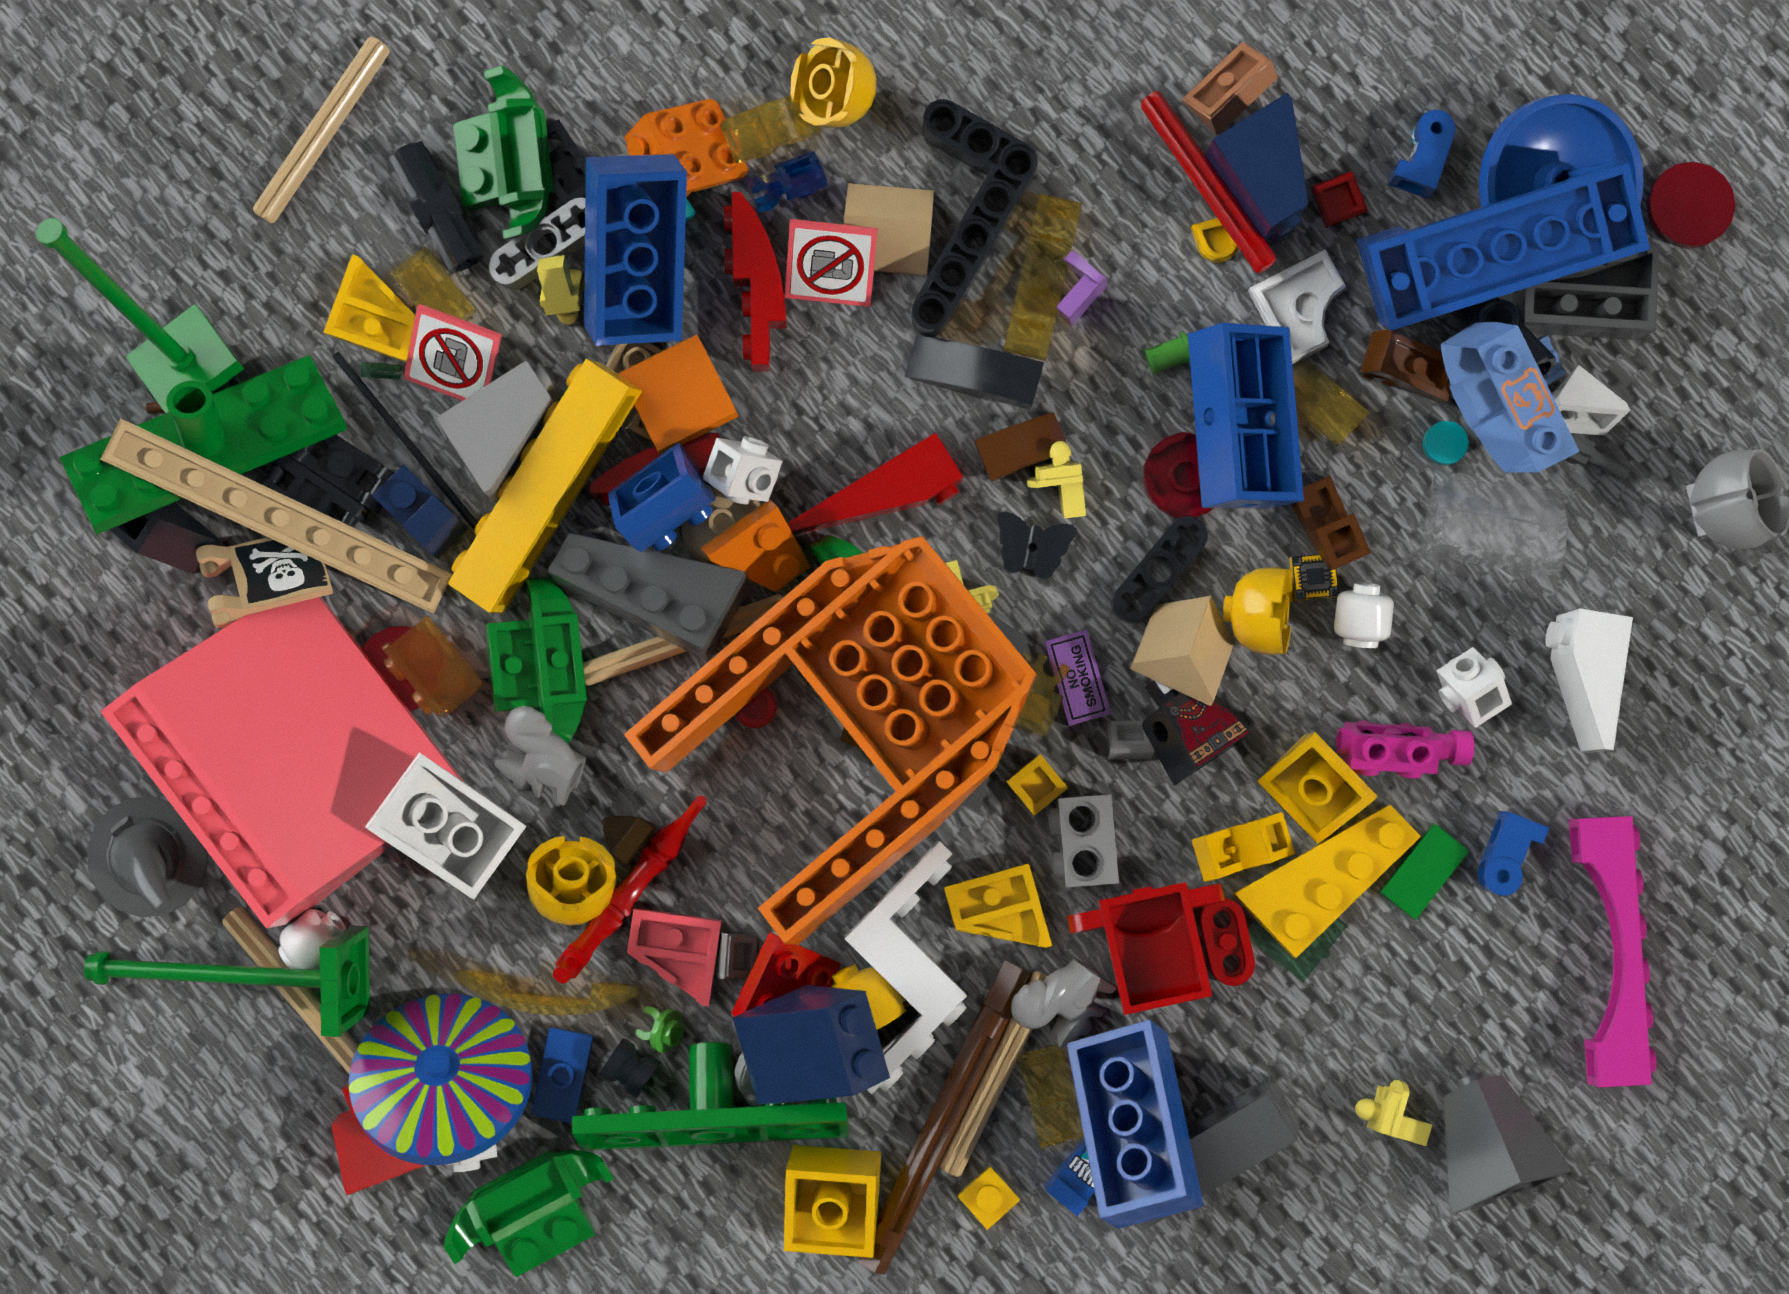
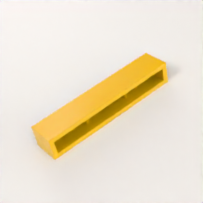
(543, 486)

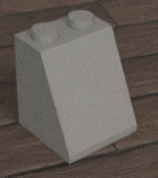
(498, 424)

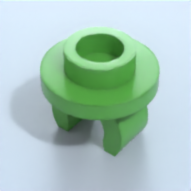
(666, 1030)

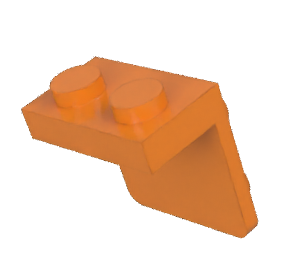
(695, 139)

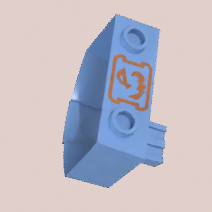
(1507, 396)

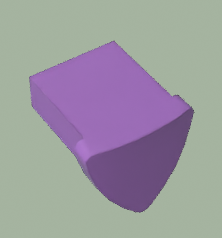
(1084, 292)

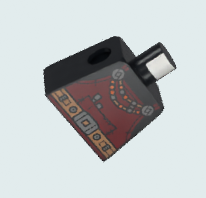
(1189, 731)

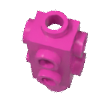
(1405, 755)

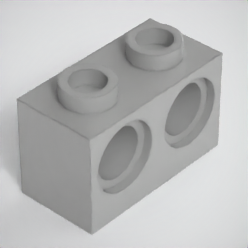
(1097, 839)

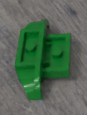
(506, 154)
(540, 659)
(529, 1210)

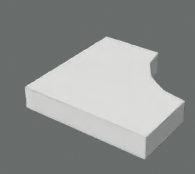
(1299, 301)

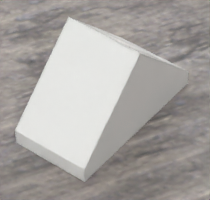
(1588, 404)

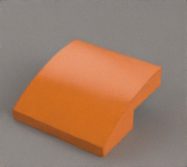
(680, 394)

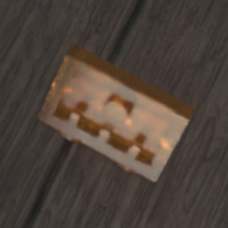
(433, 668)

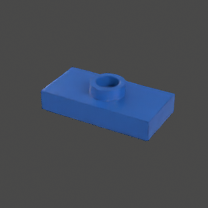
(562, 1074)

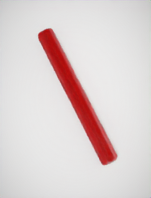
(1208, 182)

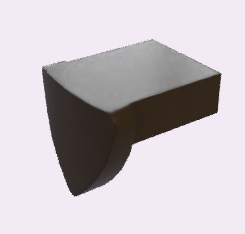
(626, 836)

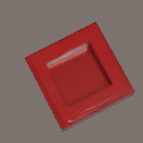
(1339, 199)

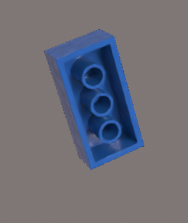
(634, 248)
(1134, 1125)

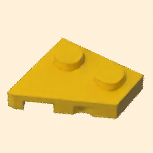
(370, 314)
(1000, 907)

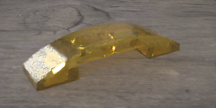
(1042, 277)
(493, 987)

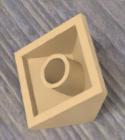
(902, 225)
(1186, 647)

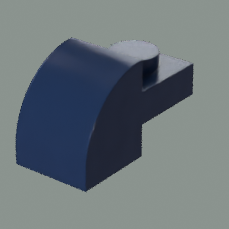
(420, 512)

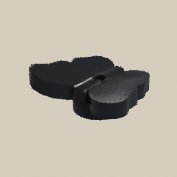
(1049, 543)

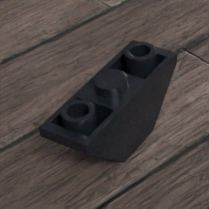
(167, 536)

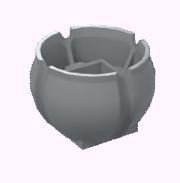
(1740, 500)

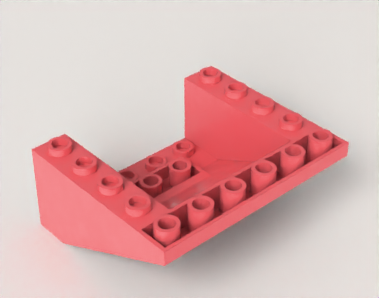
(276, 752)

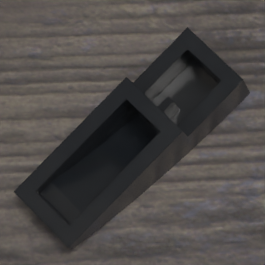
(975, 371)

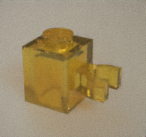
(1042, 701)

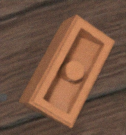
(1231, 87)

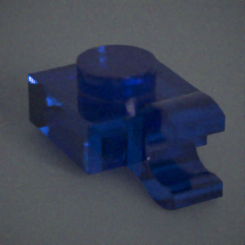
(793, 177)

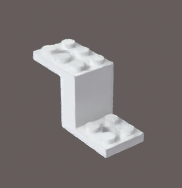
(907, 965)

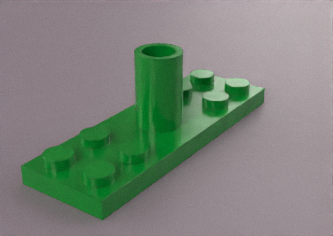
(232, 428)
(711, 1114)

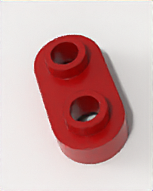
(1225, 941)

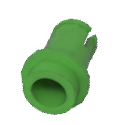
(1168, 354)

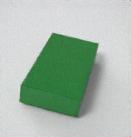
(1423, 871)

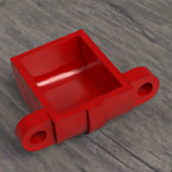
(1153, 944)

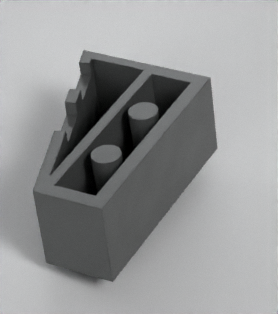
(1598, 302)

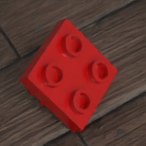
(781, 970)

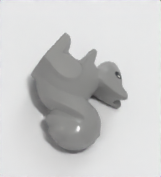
(547, 756)
(1064, 993)

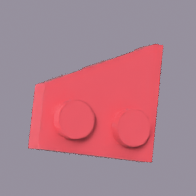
(677, 948)

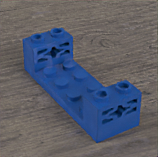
(1504, 245)

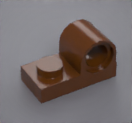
(1406, 363)

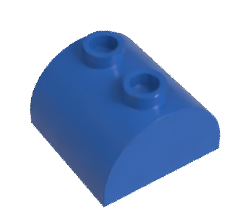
(660, 500)

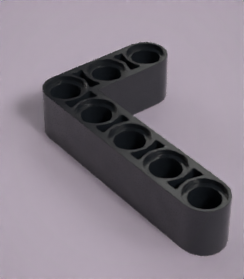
(977, 217)

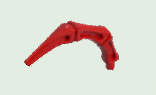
(653, 860)

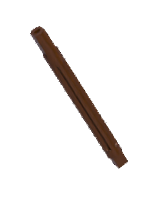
(945, 1116)

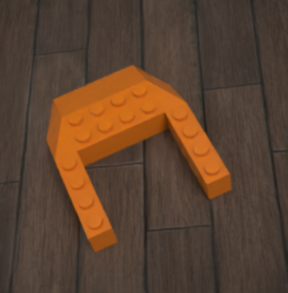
(906, 673)

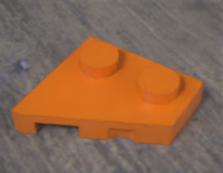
(760, 547)

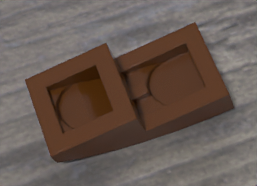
(1019, 446)
(1328, 526)

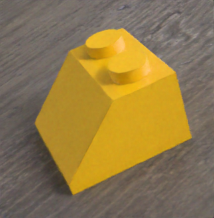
(831, 1201)

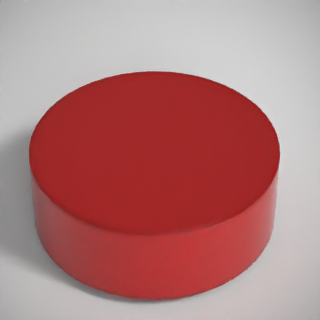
(758, 711)

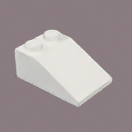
(1590, 669)
(446, 826)

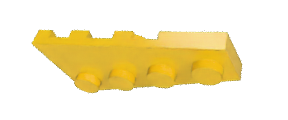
(1319, 885)

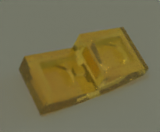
(765, 129)
(431, 286)
(1325, 403)
(1050, 1096)

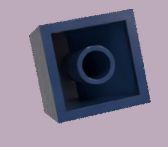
(1264, 168)
(811, 1045)

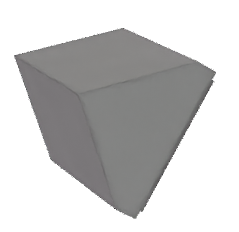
(1127, 741)
(736, 955)

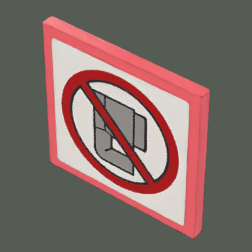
(830, 262)
(450, 354)

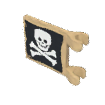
(265, 576)

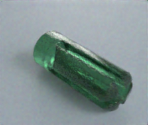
(367, 367)

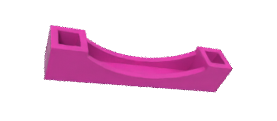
(1621, 1045)

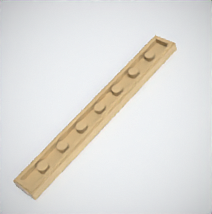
(275, 515)

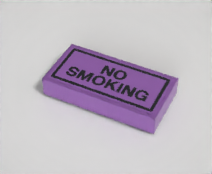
(1082, 687)

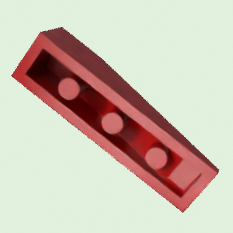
(902, 483)

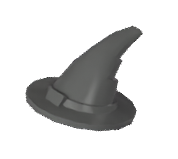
(145, 857)

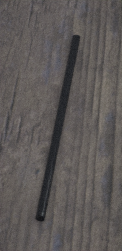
(405, 440)

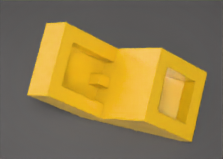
(1243, 846)

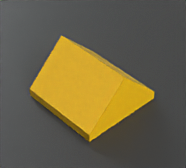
(1316, 787)

